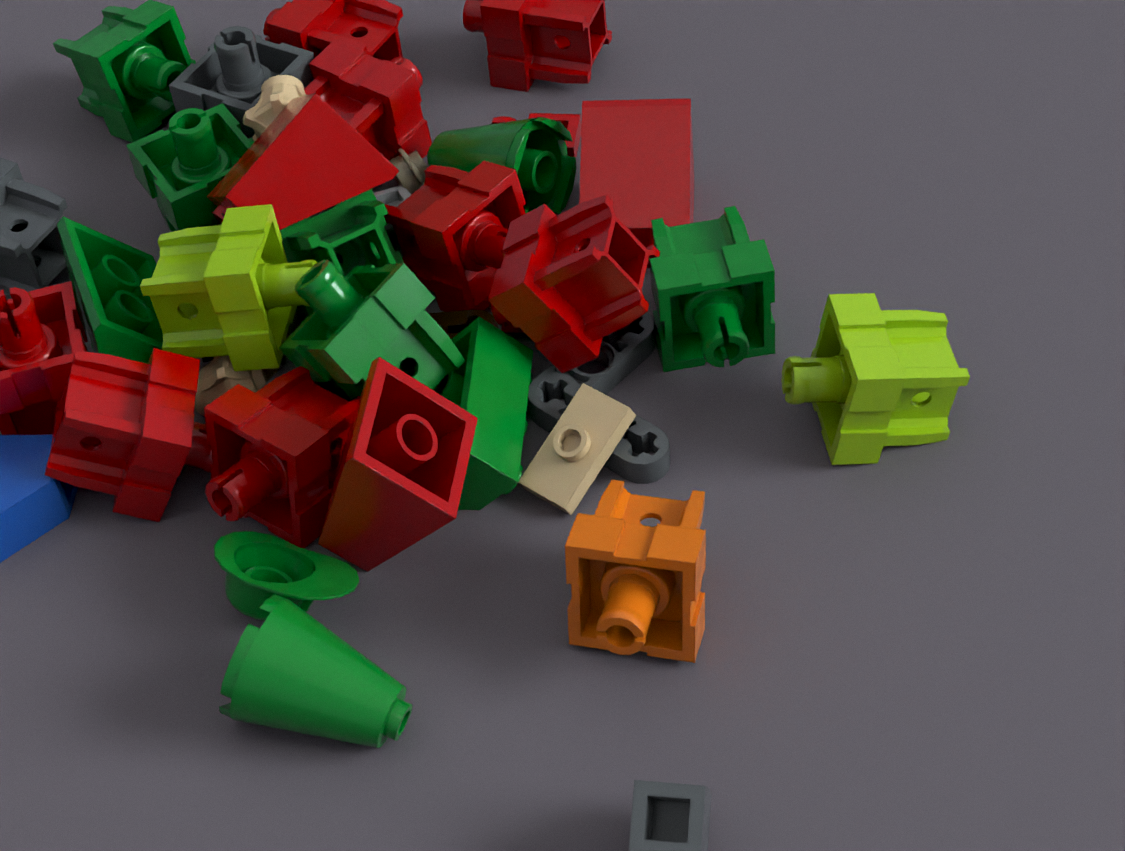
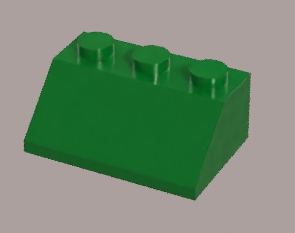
(109, 291)
(495, 390)

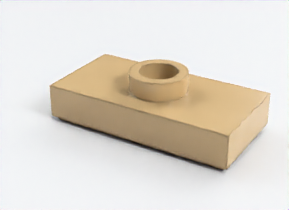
(577, 448)

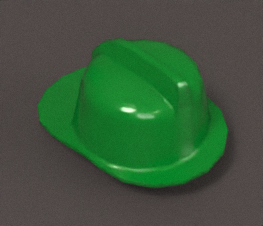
(267, 565)

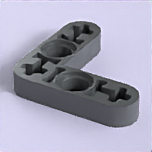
(641, 434)

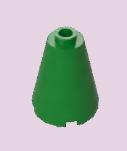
(529, 145)
(311, 681)

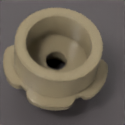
(411, 170)

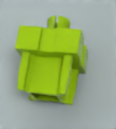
(227, 289)
(876, 378)

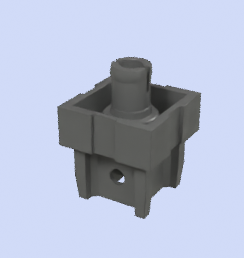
(235, 73)
(28, 232)

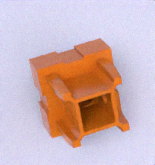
(635, 581)

